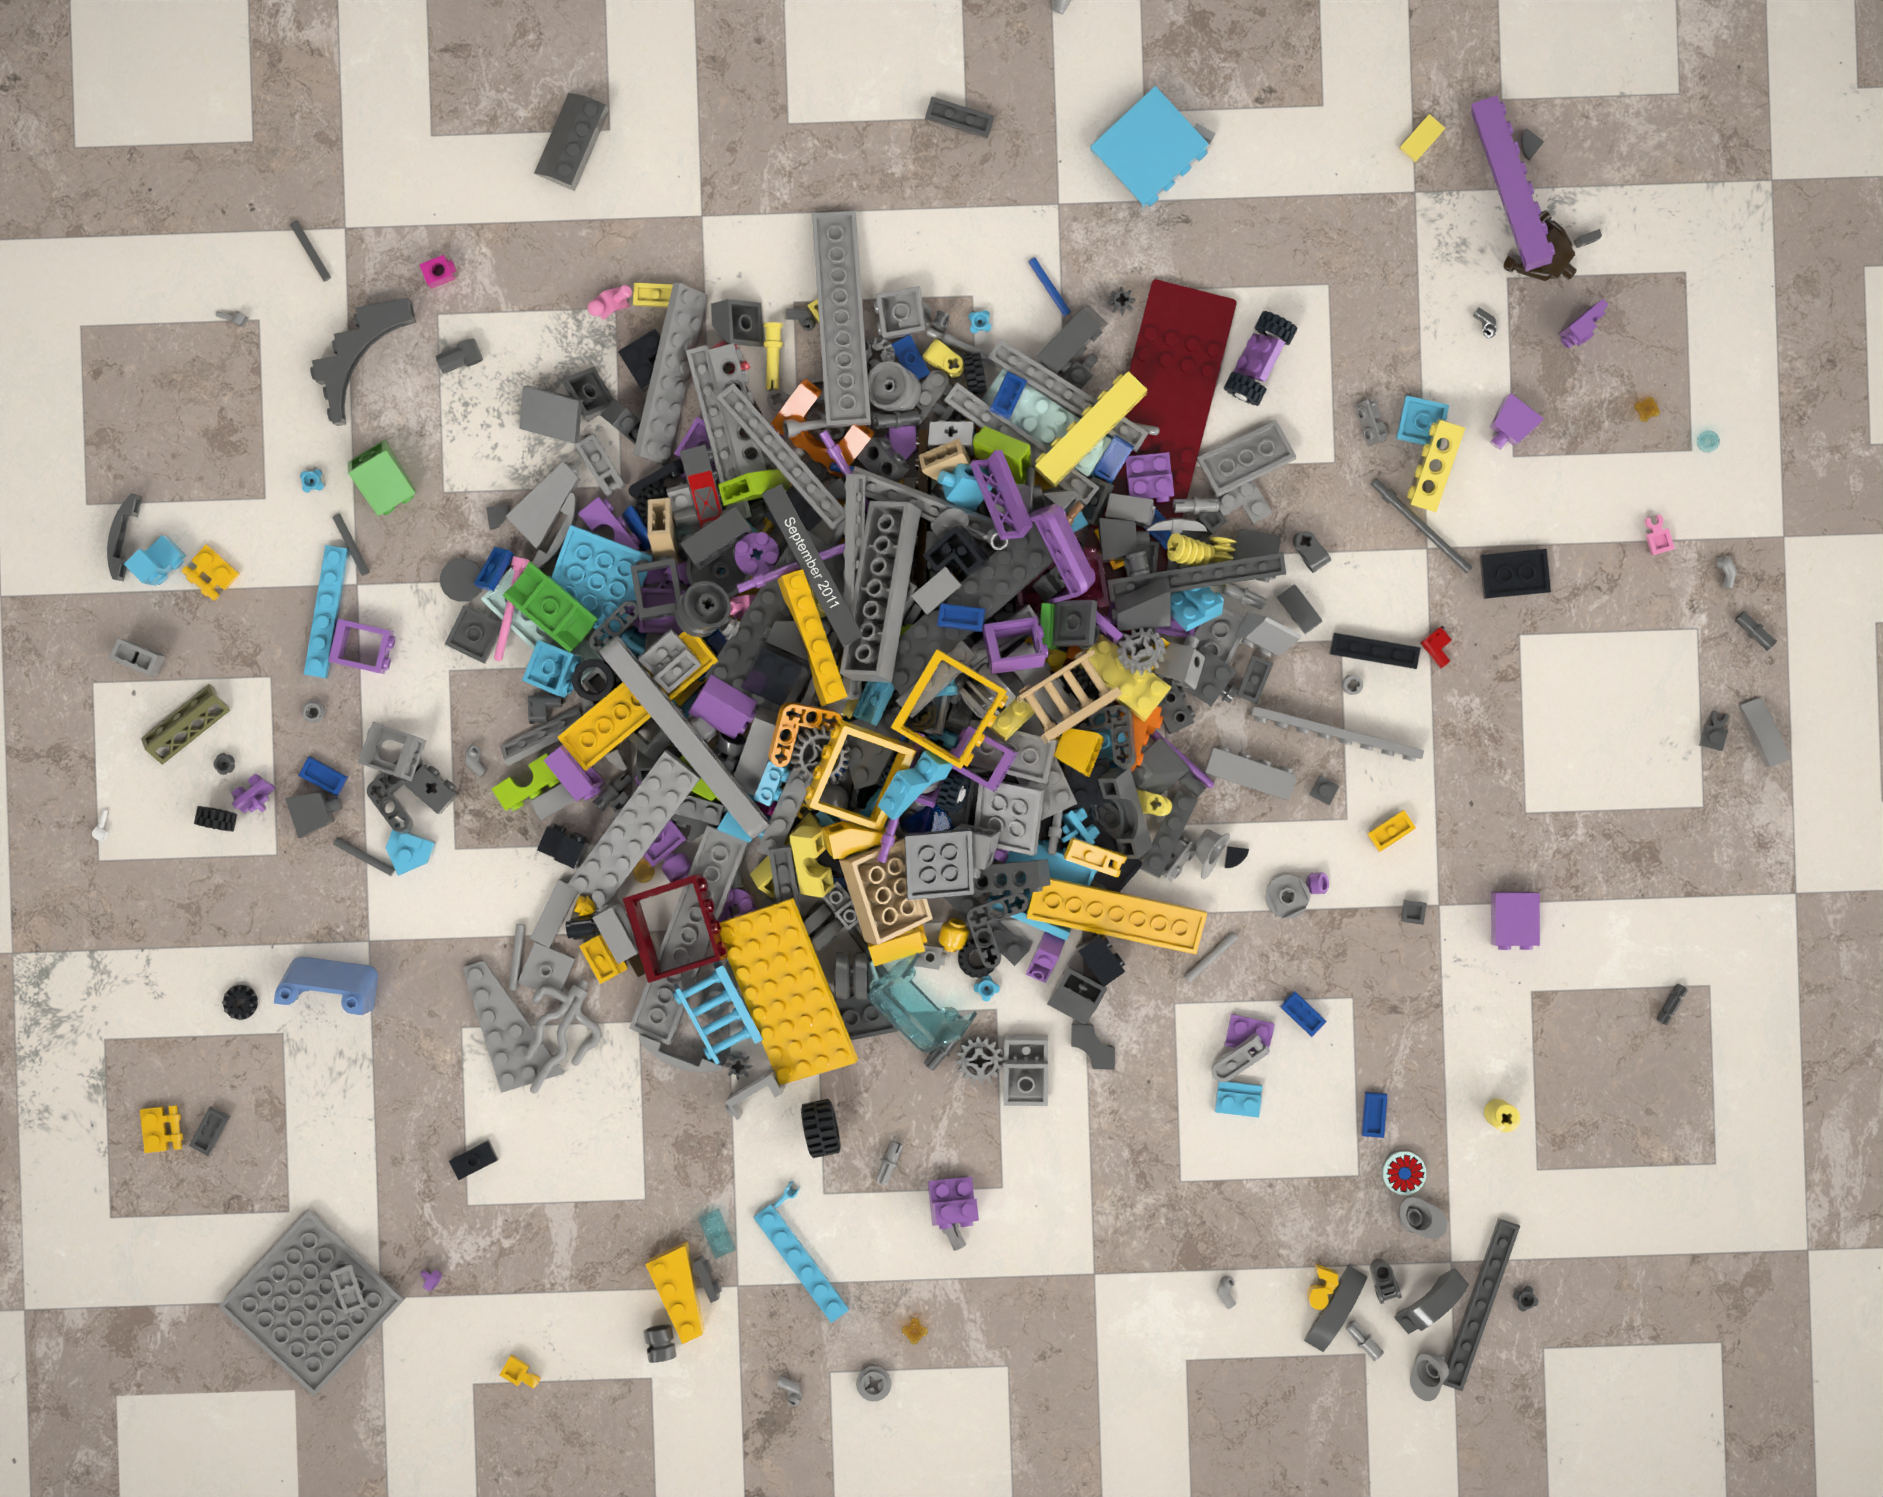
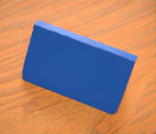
(637, 526)

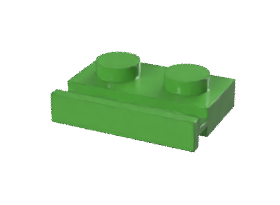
(1047, 623)

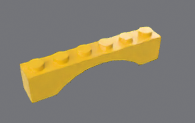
(806, 616)

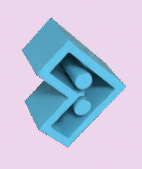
(156, 562)

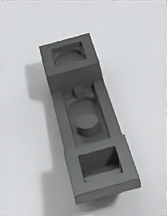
(116, 536)
(1337, 1310)

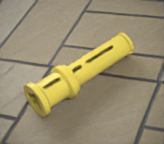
(773, 344)

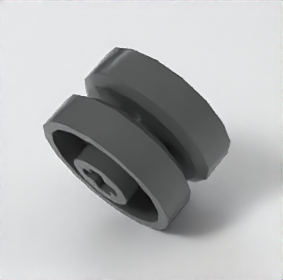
(702, 609)
(819, 932)
(851, 976)

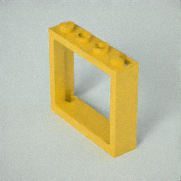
(916, 693)
(829, 756)

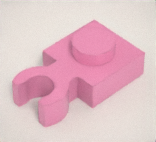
(1658, 540)

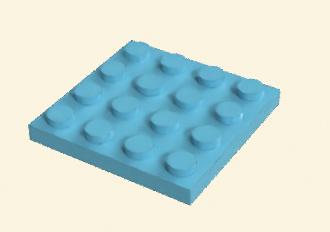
(598, 573)

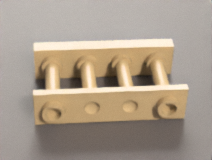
(1069, 717)

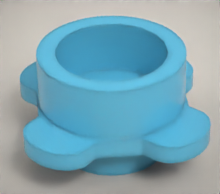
(984, 317)
(307, 476)
(986, 994)

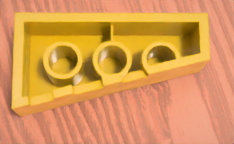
(678, 1290)

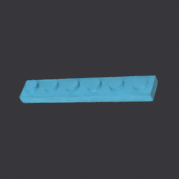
(326, 611)
(801, 1263)

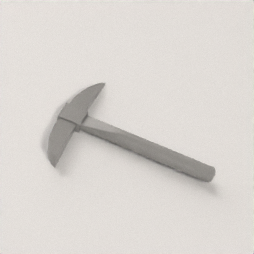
(1176, 525)

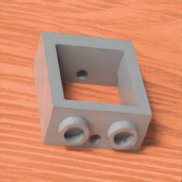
(616, 931)

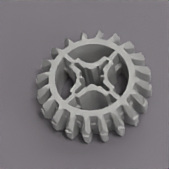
(810, 738)

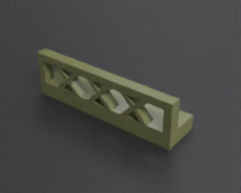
(193, 709)

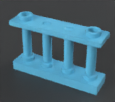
(729, 994)

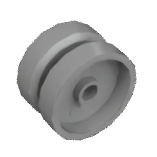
(893, 387)

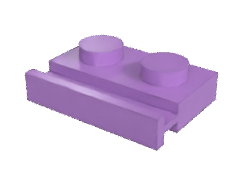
(1242, 1027)

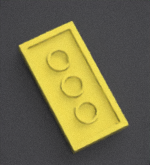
(1139, 692)

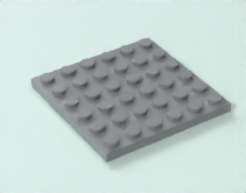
(295, 1309)

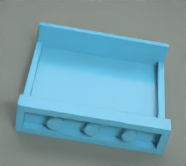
(1150, 147)
(1058, 869)

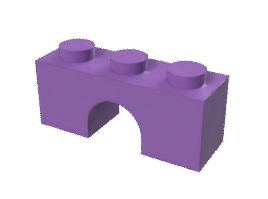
(600, 514)

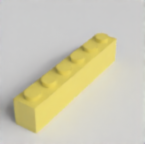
(1091, 429)

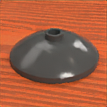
(709, 573)

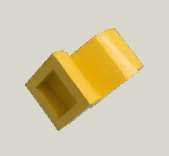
(1318, 1293)

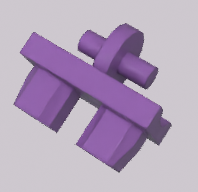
(254, 797)

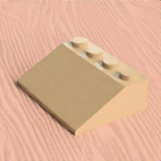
(881, 894)

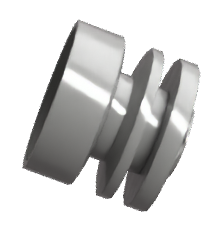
(982, 696)

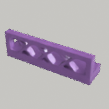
(1007, 496)

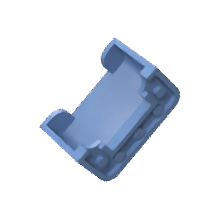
(353, 981)

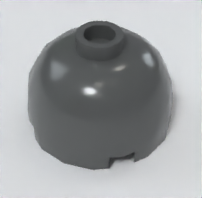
(834, 794)

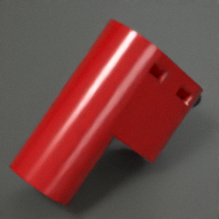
(1433, 645)

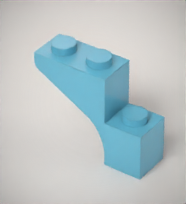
(912, 782)

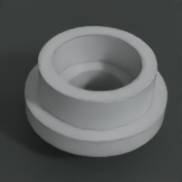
(307, 712)

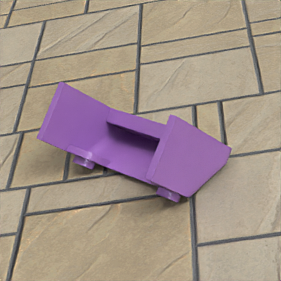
(1064, 550)

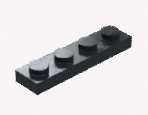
(1374, 651)

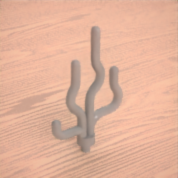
(572, 1005)

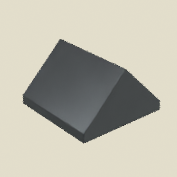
(591, 389)

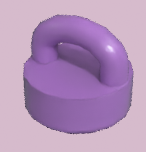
(1318, 883)
(431, 1280)

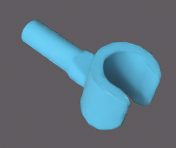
(788, 1193)

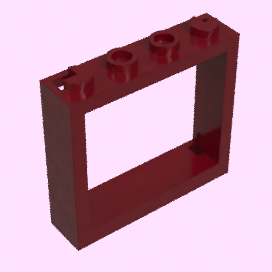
(643, 938)

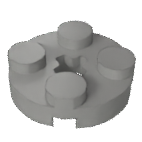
(1298, 901)

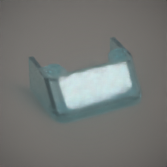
(914, 1012)

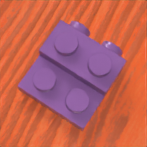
(1582, 327)
(1150, 476)
(952, 1202)

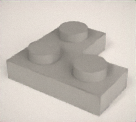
(1249, 498)

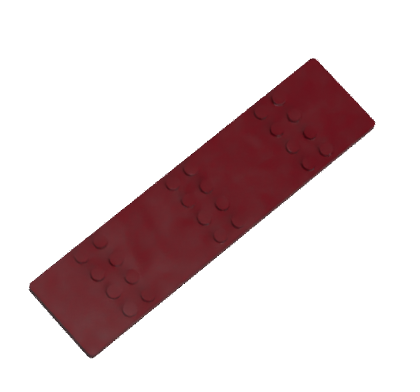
(1179, 366)

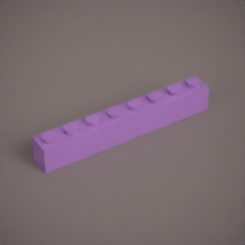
(1512, 183)

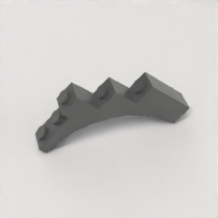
(336, 371)

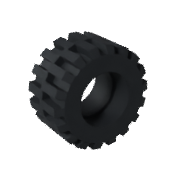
(820, 1128)

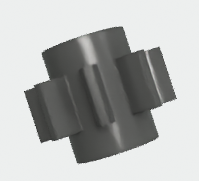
(1126, 297)
(743, 1062)

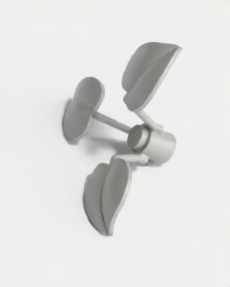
(955, 517)

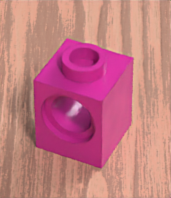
(428, 269)

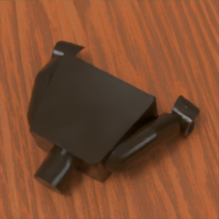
(1561, 259)

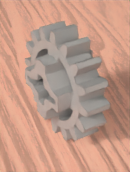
(1141, 651)
(990, 1059)

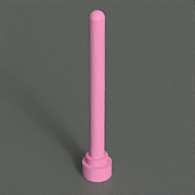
(519, 566)

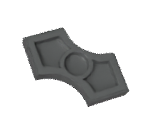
(1084, 1038)

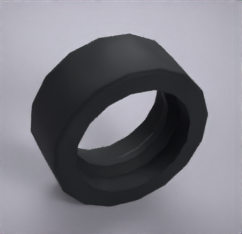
(576, 679)

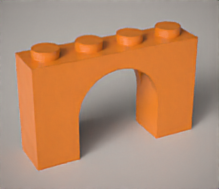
(798, 408)

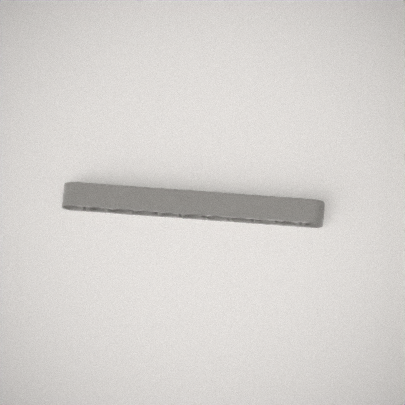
(684, 737)

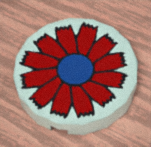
(1404, 1173)

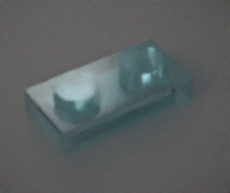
(717, 1233)

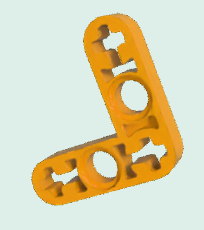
(793, 723)

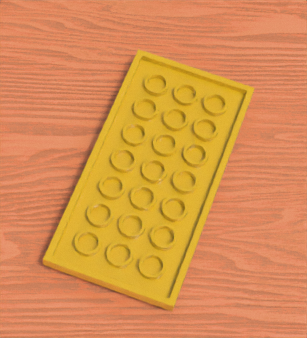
(787, 992)

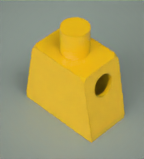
(1079, 749)

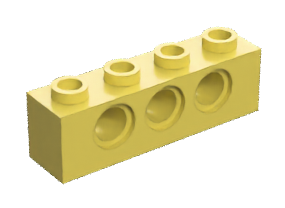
(1431, 499)

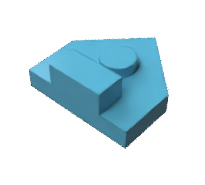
(408, 851)

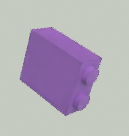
(723, 707)
(1515, 920)

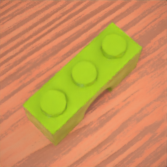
(512, 795)

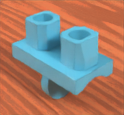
(1075, 829)

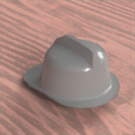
(1209, 849)
(1422, 1218)
(1428, 1376)

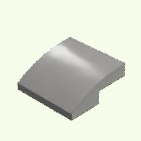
(669, 660)

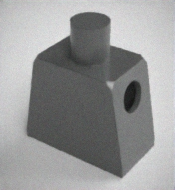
(1119, 538)
(312, 812)

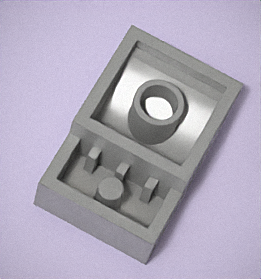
(1025, 1070)

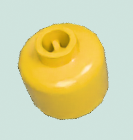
(953, 935)

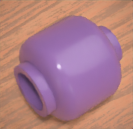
(676, 866)

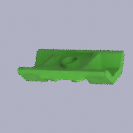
(551, 607)

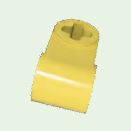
(941, 356)
(1149, 803)

